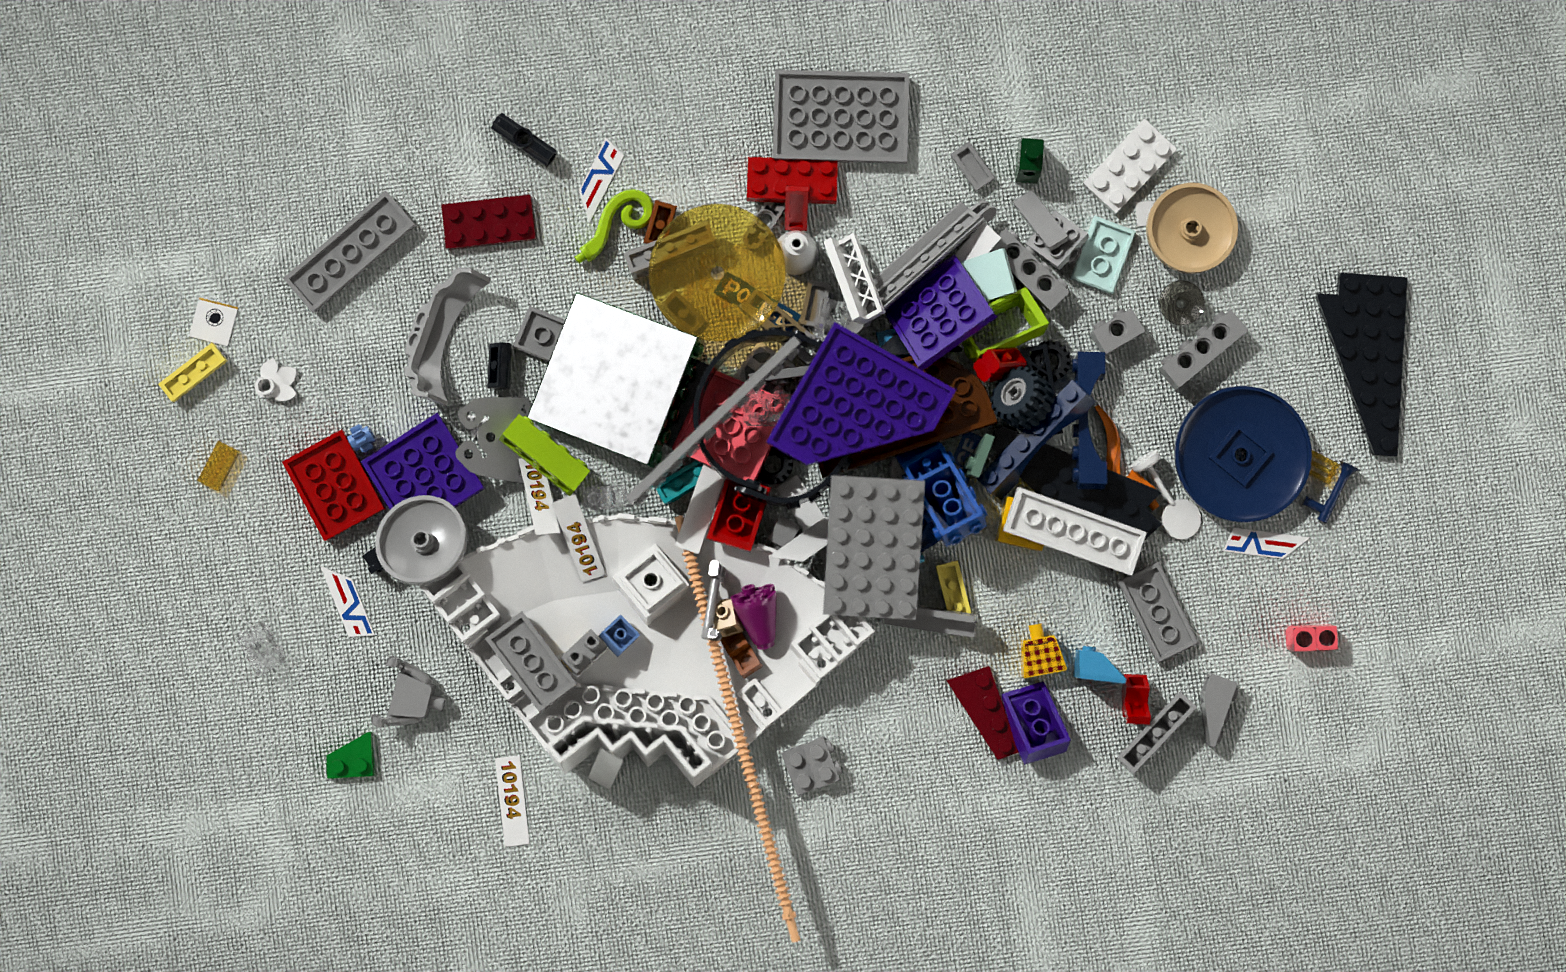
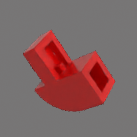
(1135, 699)

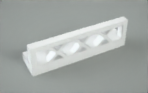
(847, 282)

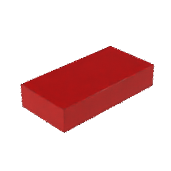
(796, 208)

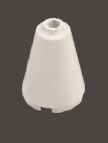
(798, 259)

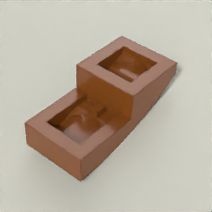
(741, 654)

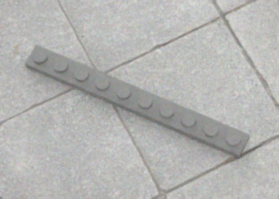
(707, 428)

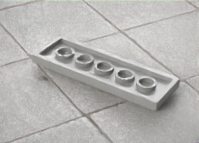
(349, 252)

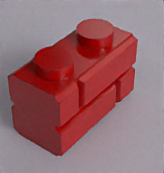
(997, 363)

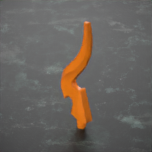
(1113, 451)

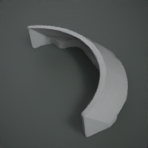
(432, 328)

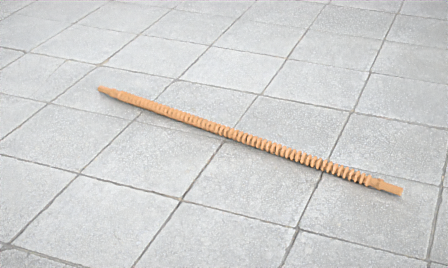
(788, 913)

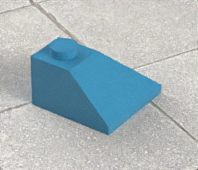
(1095, 666)

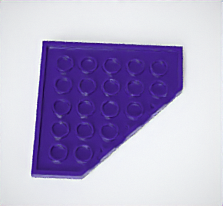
(856, 401)

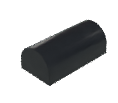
(499, 366)

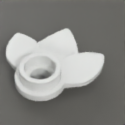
(279, 380)

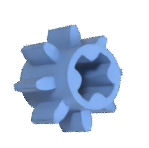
(361, 438)

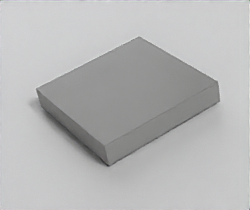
(538, 333)

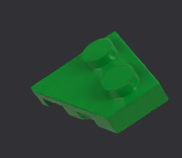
(352, 759)

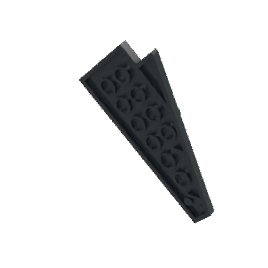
(1368, 340)
(1051, 476)

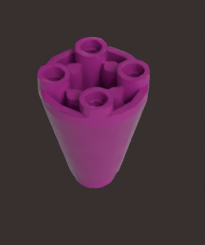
(757, 613)

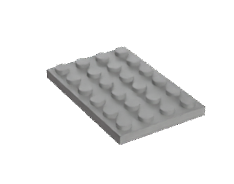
(841, 116)
(873, 547)

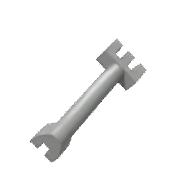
(717, 575)

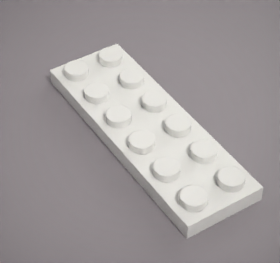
(1074, 531)

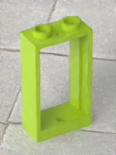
(1032, 314)

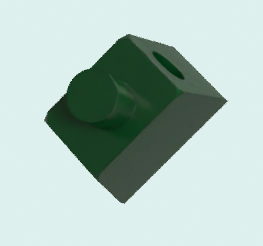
(1029, 160)

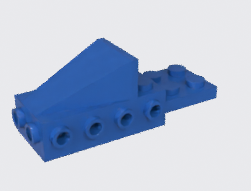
(946, 496)

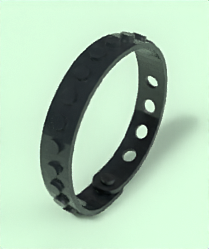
(749, 487)

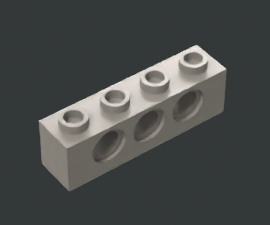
(1026, 256)
(1232, 331)
(1156, 733)

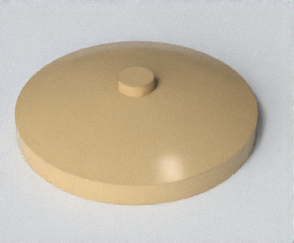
(1192, 228)

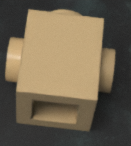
(726, 619)

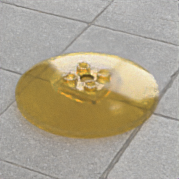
(710, 239)

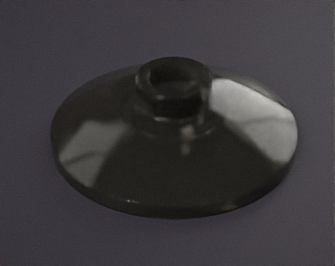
(1189, 295)

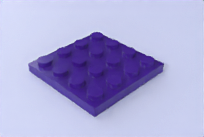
(939, 312)
(422, 464)

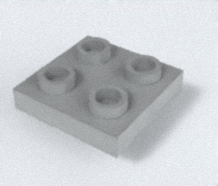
(1067, 252)

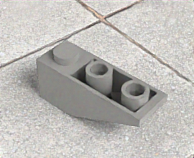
(1215, 703)

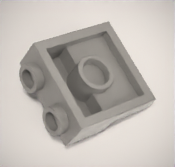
(811, 765)

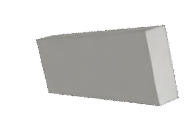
(1041, 220)

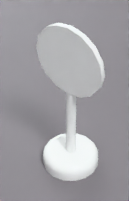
(1180, 517)

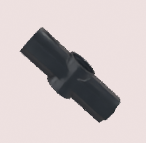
(513, 132)

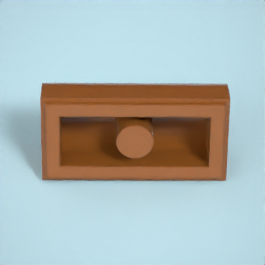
(660, 217)

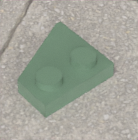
(974, 465)

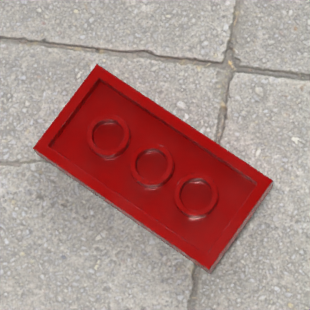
(770, 176)

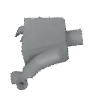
(411, 696)

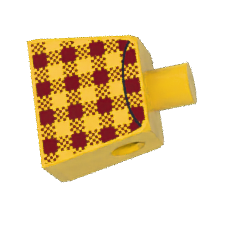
(1040, 654)

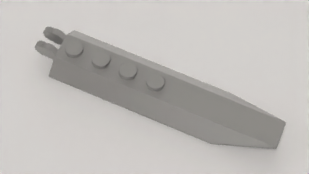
(925, 255)

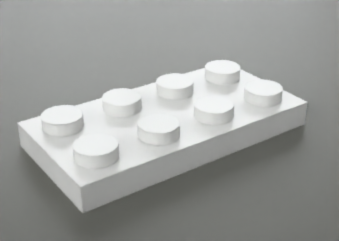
(1129, 166)

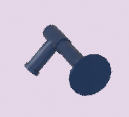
(1326, 509)

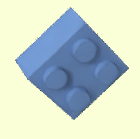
(619, 635)

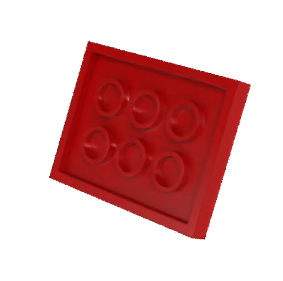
(333, 485)

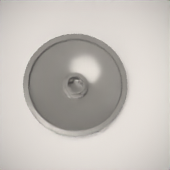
(421, 540)

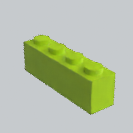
(544, 454)

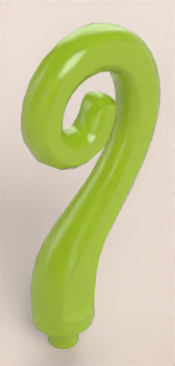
(596, 245)

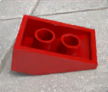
(736, 519)

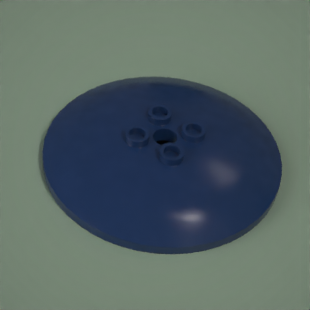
(1274, 446)

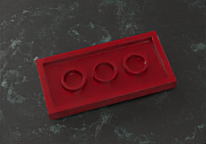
(488, 222)

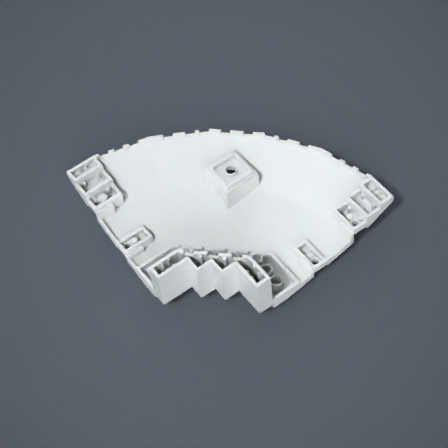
(664, 685)

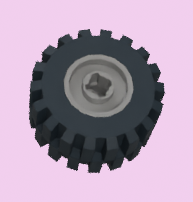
(1022, 398)

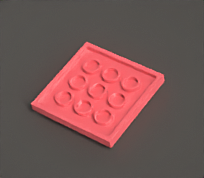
(735, 445)

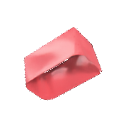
(1292, 633)

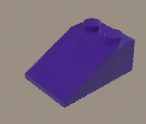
(1035, 723)

